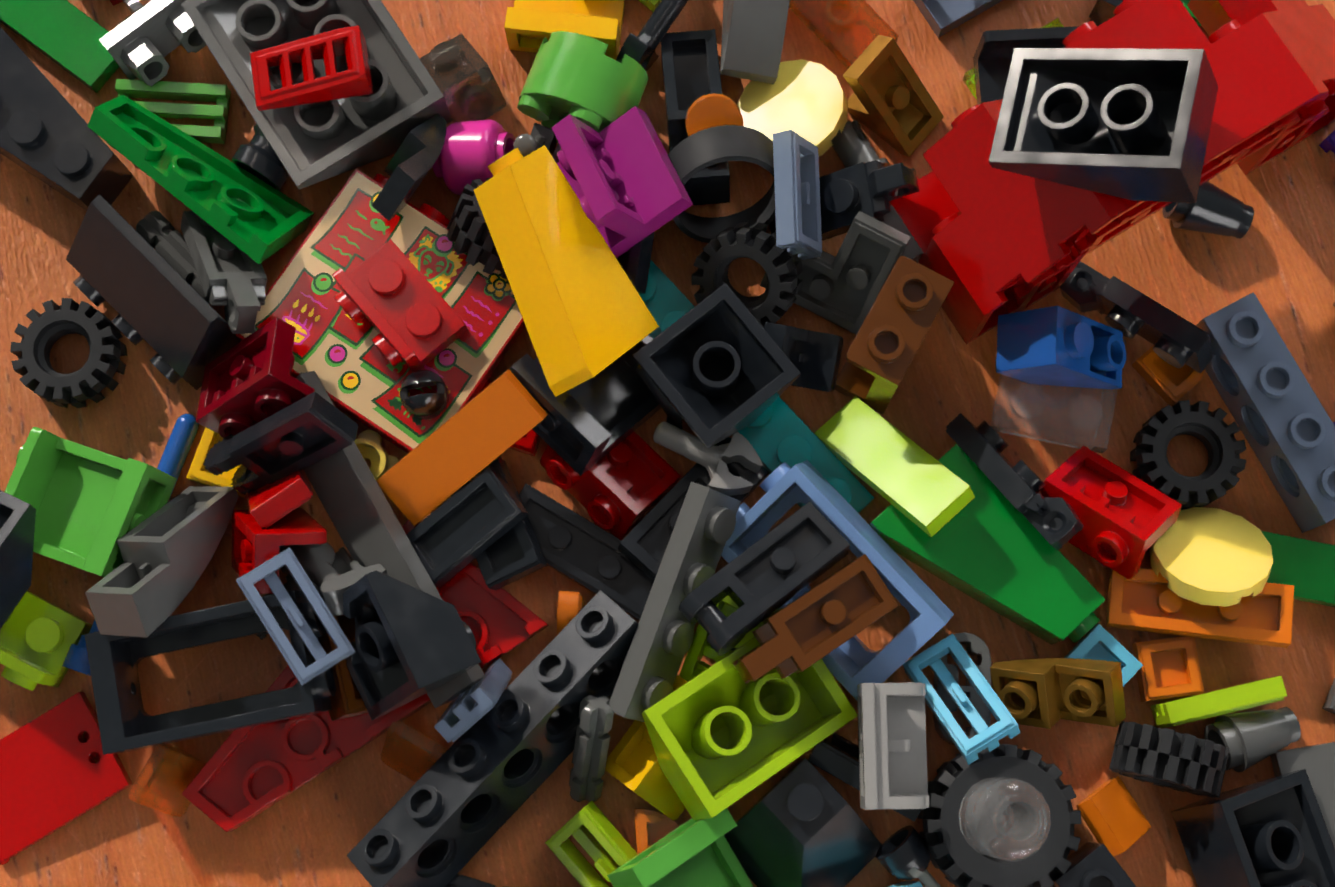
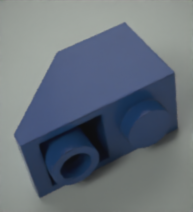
(1059, 349)

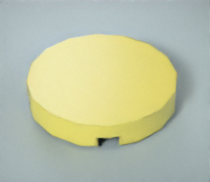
(801, 100)
(1212, 557)

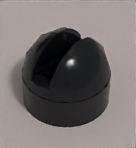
(424, 405)

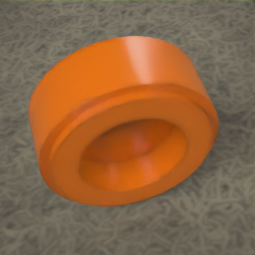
(712, 111)

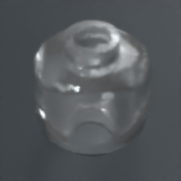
(1004, 818)

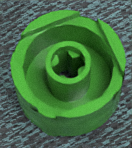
(580, 80)

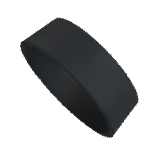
(717, 146)

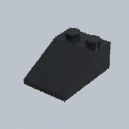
(1108, 120)

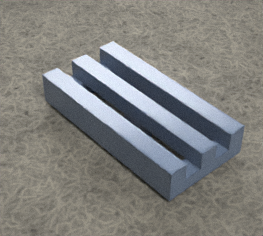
(797, 195)
(267, 572)
(474, 702)

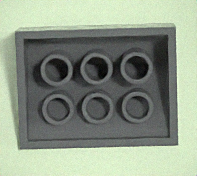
(329, 135)

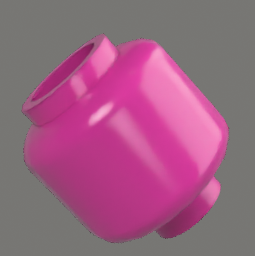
(469, 152)

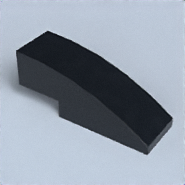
(690, 72)

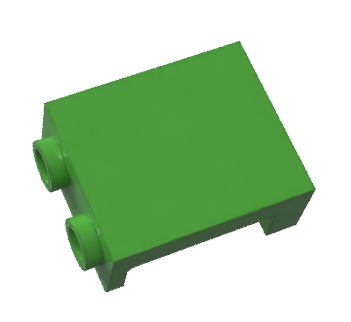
(84, 499)
(687, 857)

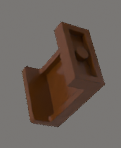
(892, 333)

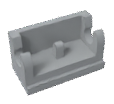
(892, 746)

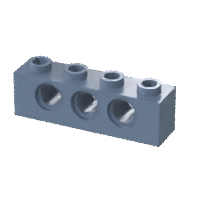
(1274, 408)

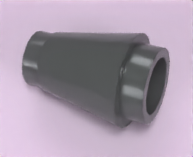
(1253, 735)

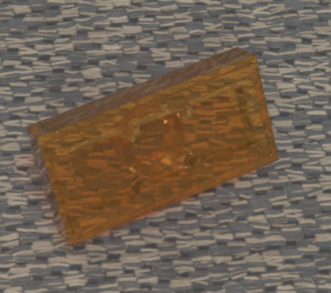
(842, 25)

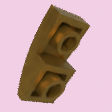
(1060, 688)

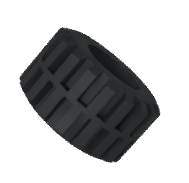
(963, 863)

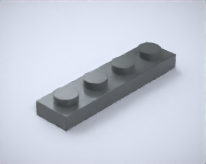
(663, 631)

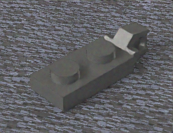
(225, 273)

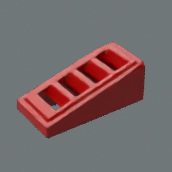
(333, 86)

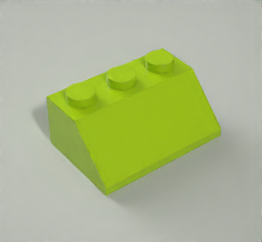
(730, 736)

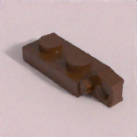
(818, 621)

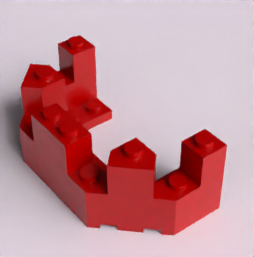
(1022, 236)

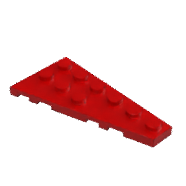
(276, 758)

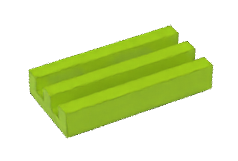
(1219, 702)
(598, 839)

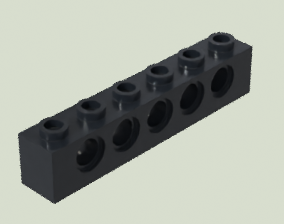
(499, 757)

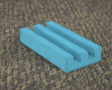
(986, 736)

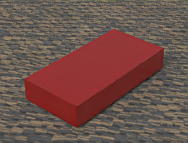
(279, 498)

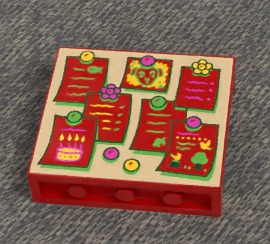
(342, 351)

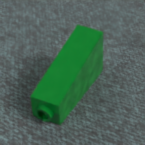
(998, 559)

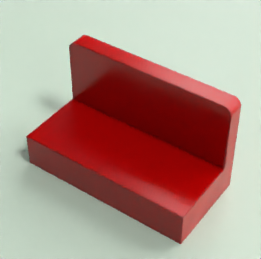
(257, 545)

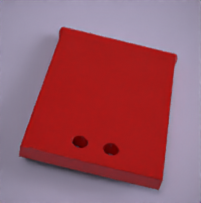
(52, 774)

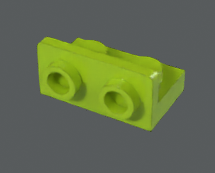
(37, 642)

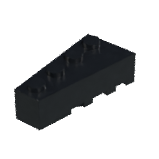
(49, 135)

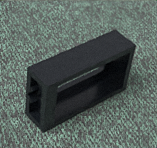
(117, 691)

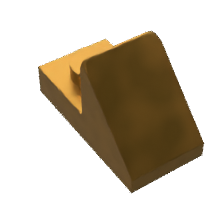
(891, 96)

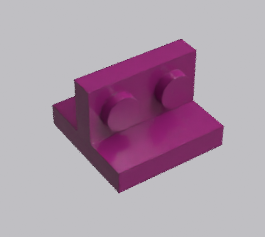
(621, 177)

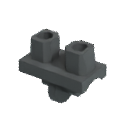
(148, 36)

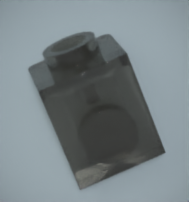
(464, 80)

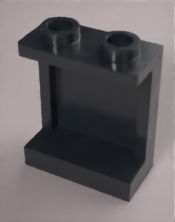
(593, 415)

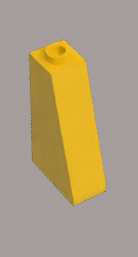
(560, 270)

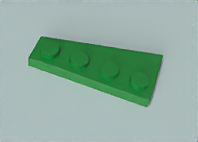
(213, 187)

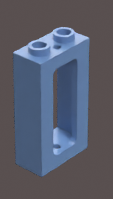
(853, 660)

